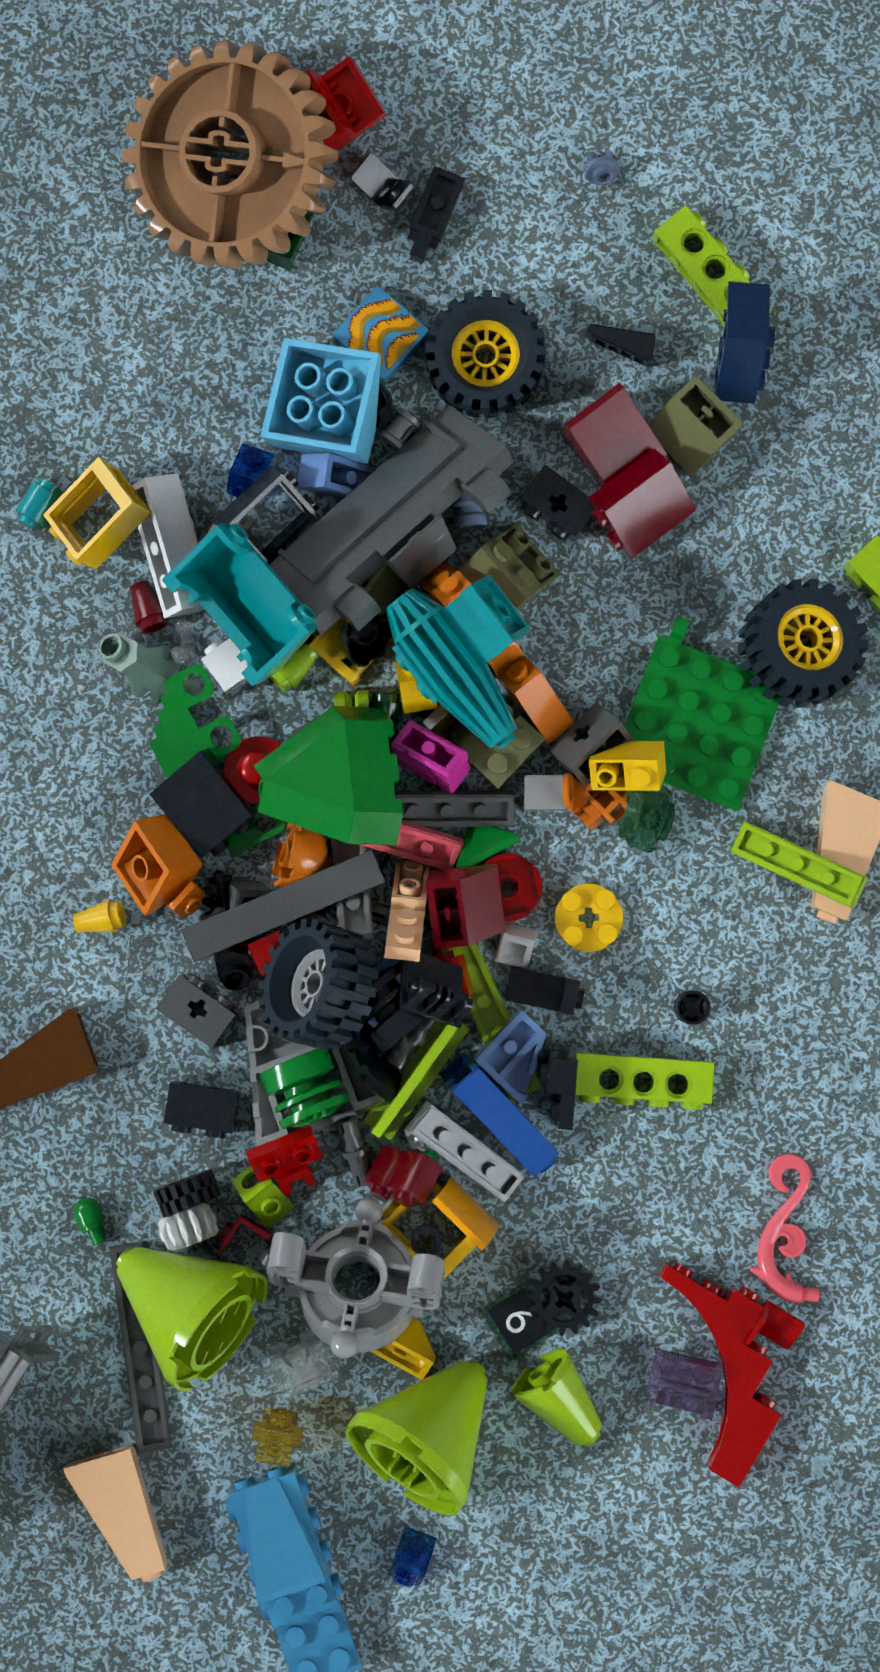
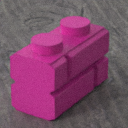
(431, 757)

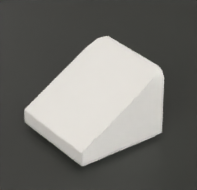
(515, 946)

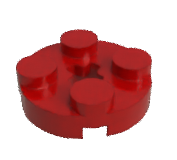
(528, 881)

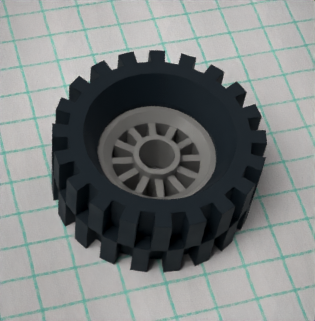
(318, 984)

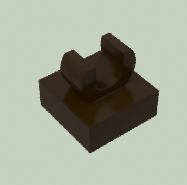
(441, 722)

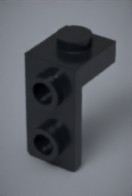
(544, 991)

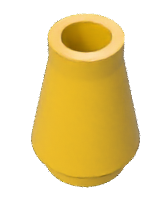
(103, 917)

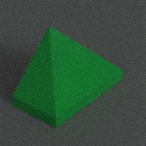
(483, 843)

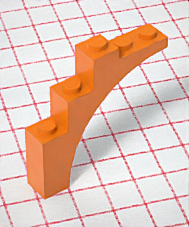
(511, 667)

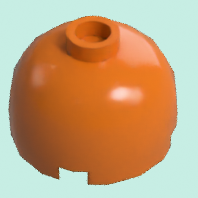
(300, 855)

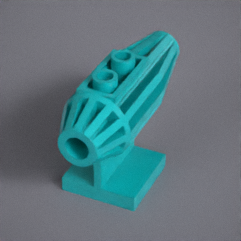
(451, 650)

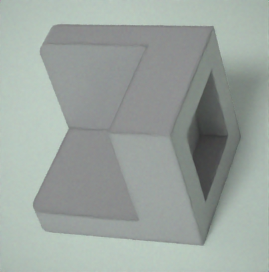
(543, 793)

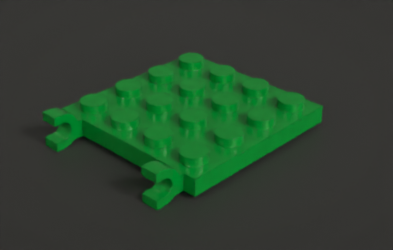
(705, 716)

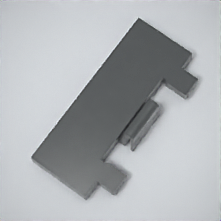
(394, 519)

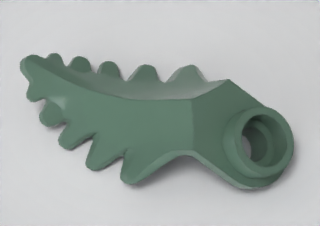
(145, 666)

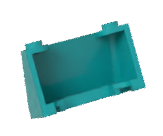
(244, 600)

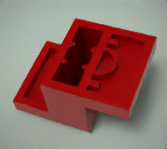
(349, 102)

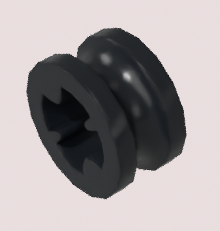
(424, 1229)

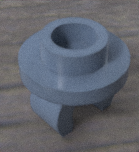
(601, 169)

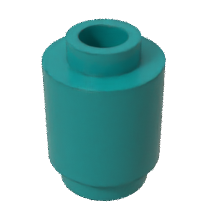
(36, 502)

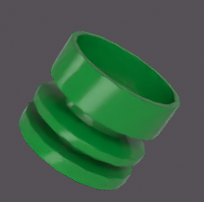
(304, 1088)

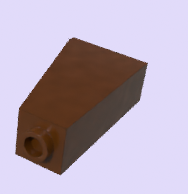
(47, 1060)

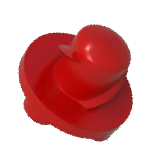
(240, 763)

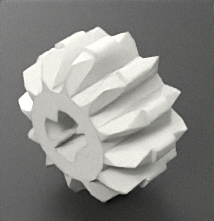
(188, 1227)

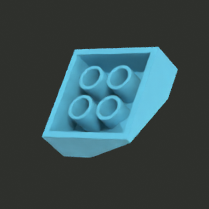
(324, 400)

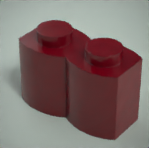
(402, 1176)

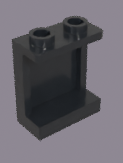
(204, 805)

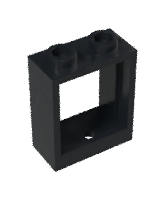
(257, 492)

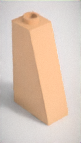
(847, 836)
(121, 1508)

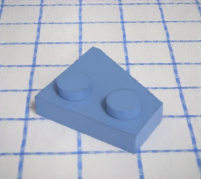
(513, 1054)

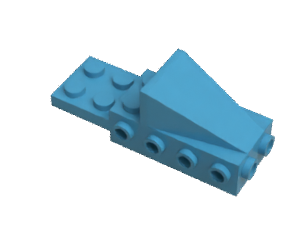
(293, 1570)

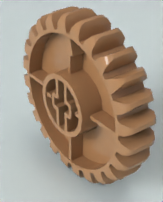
(188, 120)

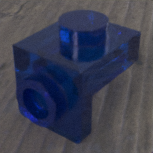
(247, 468)
(412, 1557)

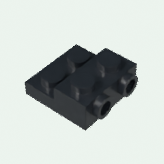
(560, 1077)

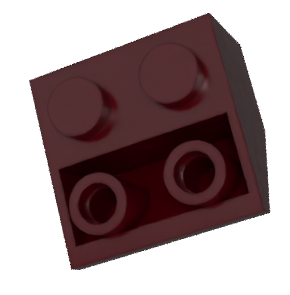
(465, 905)

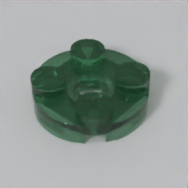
(647, 819)

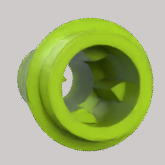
(295, 668)

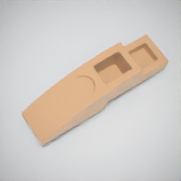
(407, 911)

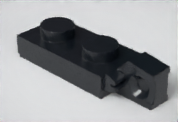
(434, 212)

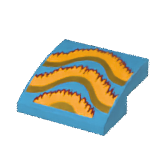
(382, 328)

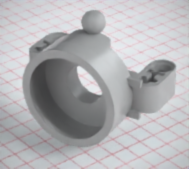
(365, 1324)

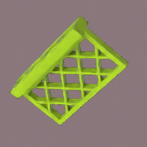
(416, 1079)

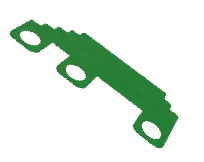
(181, 739)

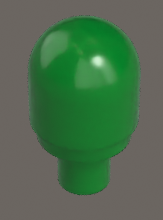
(90, 1219)

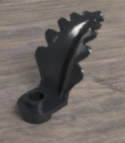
(233, 963)

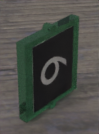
(513, 1322)

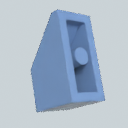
(331, 474)

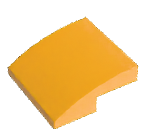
(466, 1213)

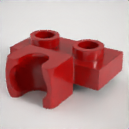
(286, 1159)

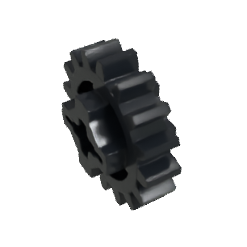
(576, 1286)

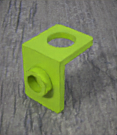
(263, 1199)

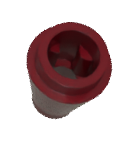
(146, 608)

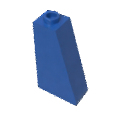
(499, 1114)

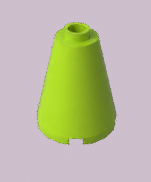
(559, 1397)

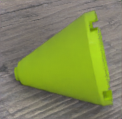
(190, 1309)
(426, 1436)

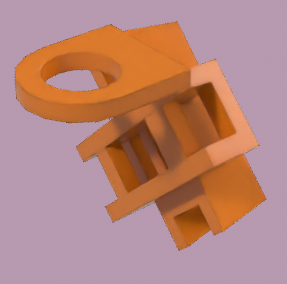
(595, 807)

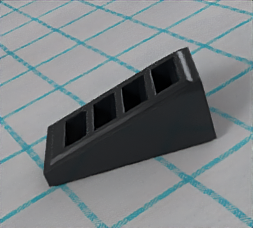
(628, 343)

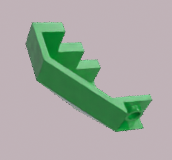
(336, 778)

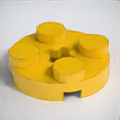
(602, 931)

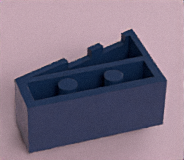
(744, 343)

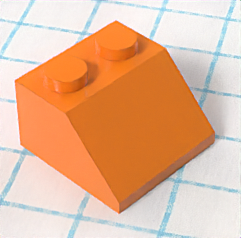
(155, 862)

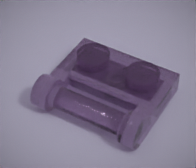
(687, 1376)

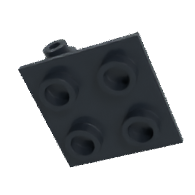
(434, 990)

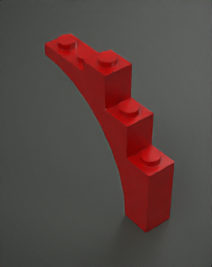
(746, 1418)

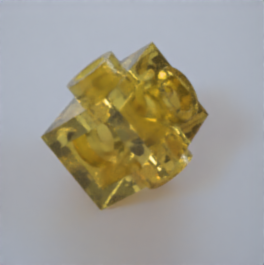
(276, 1436)

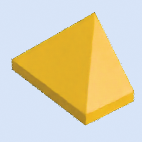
(410, 1351)

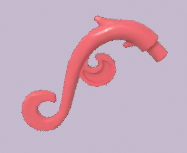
(796, 1241)

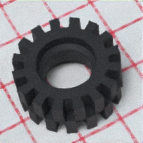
(187, 1193)

